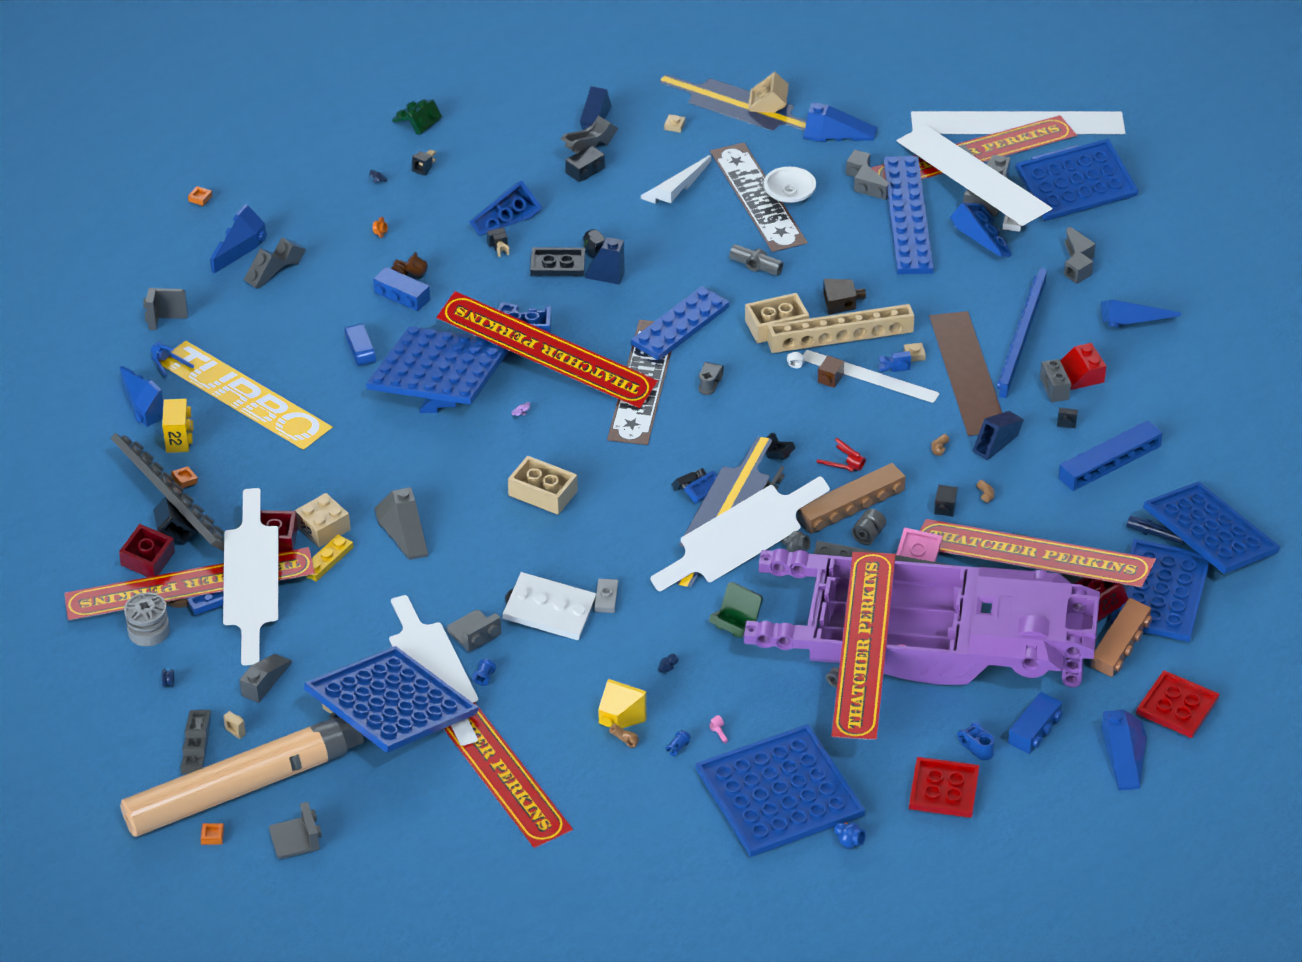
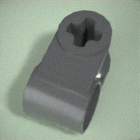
(710, 377)

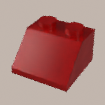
(1084, 366)

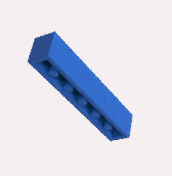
(1110, 455)

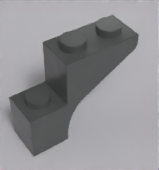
(599, 132)
(865, 178)
(1081, 252)
(268, 263)

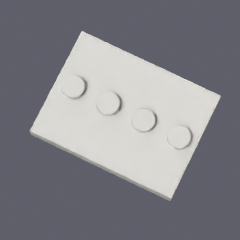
(549, 606)

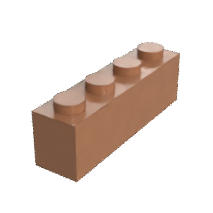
(1121, 637)

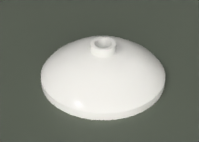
(789, 184)

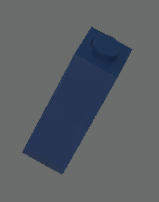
(596, 105)
(608, 262)
(997, 433)

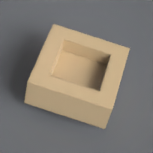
(674, 123)
(916, 350)
(234, 724)

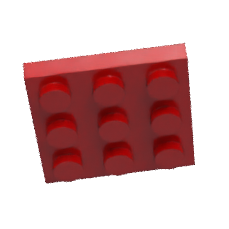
(1177, 704)
(944, 787)

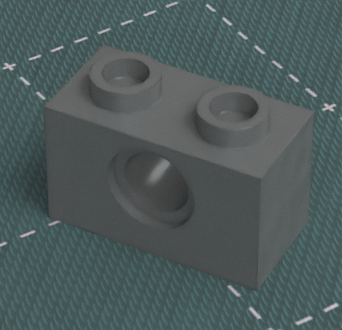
(1055, 380)

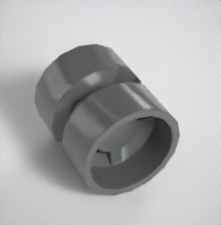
(868, 527)

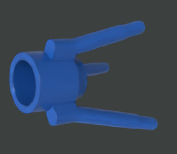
(162, 352)

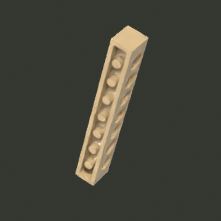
(840, 328)

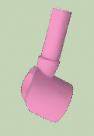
(715, 725)

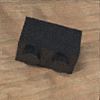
(585, 163)

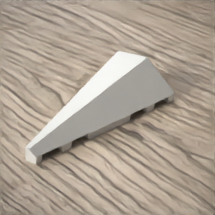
(672, 187)

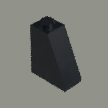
(172, 522)

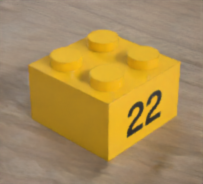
(177, 425)

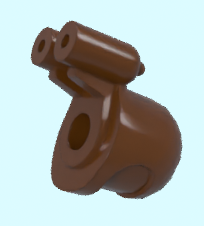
(414, 266)

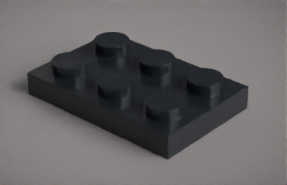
(557, 261)

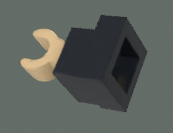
(422, 162)
(499, 240)

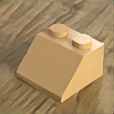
(769, 95)

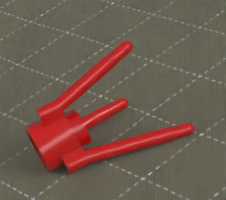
(854, 459)

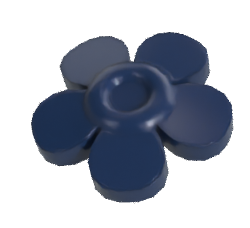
(378, 176)
(668, 662)

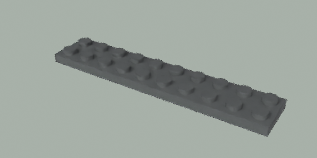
(171, 490)

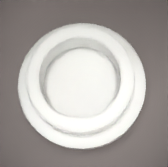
(795, 359)

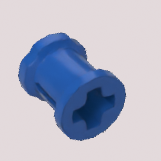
(485, 669)

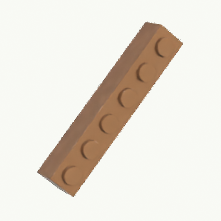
(851, 498)

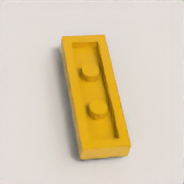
(329, 556)

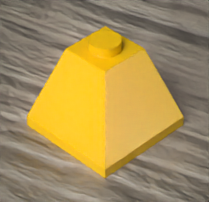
(622, 705)

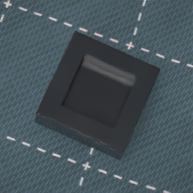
(1067, 418)

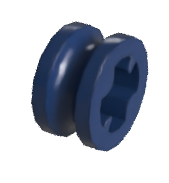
(168, 678)

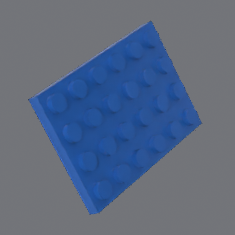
(1077, 178)
(1211, 527)
(1170, 589)

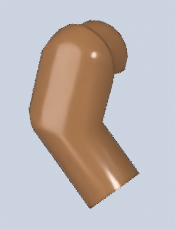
(937, 444)
(988, 491)
(627, 737)

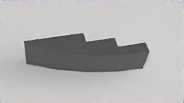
(195, 741)

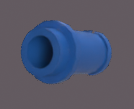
(682, 738)

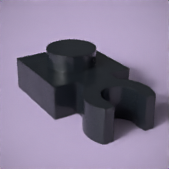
(683, 481)

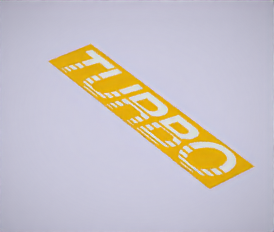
(246, 396)

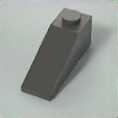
(262, 677)

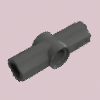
(756, 260)

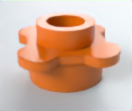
(380, 227)

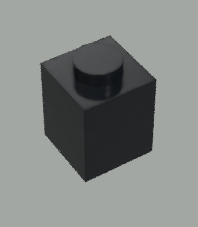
(945, 500)

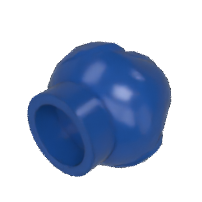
(850, 834)

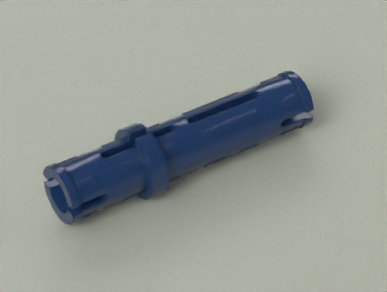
(1148, 527)

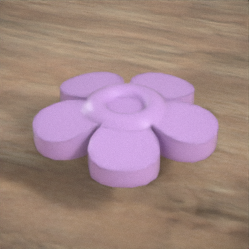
(521, 409)

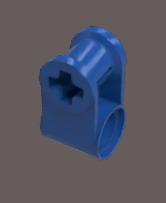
(977, 741)

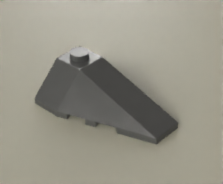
(402, 522)

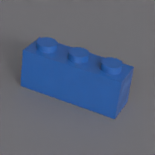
(401, 289)
(1035, 723)

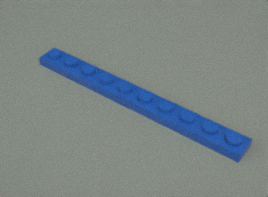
(1021, 336)

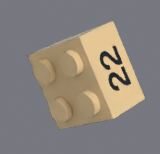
(322, 520)

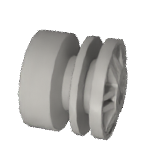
(147, 619)

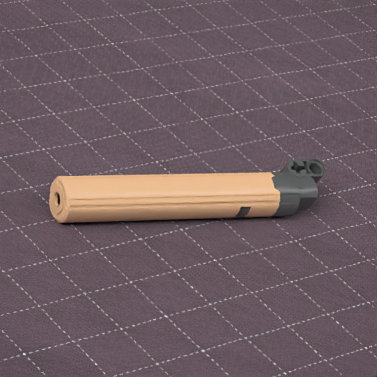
(238, 775)

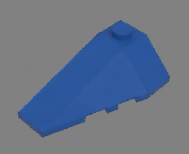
(1126, 747)

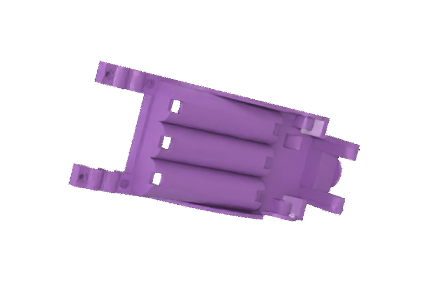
(936, 612)

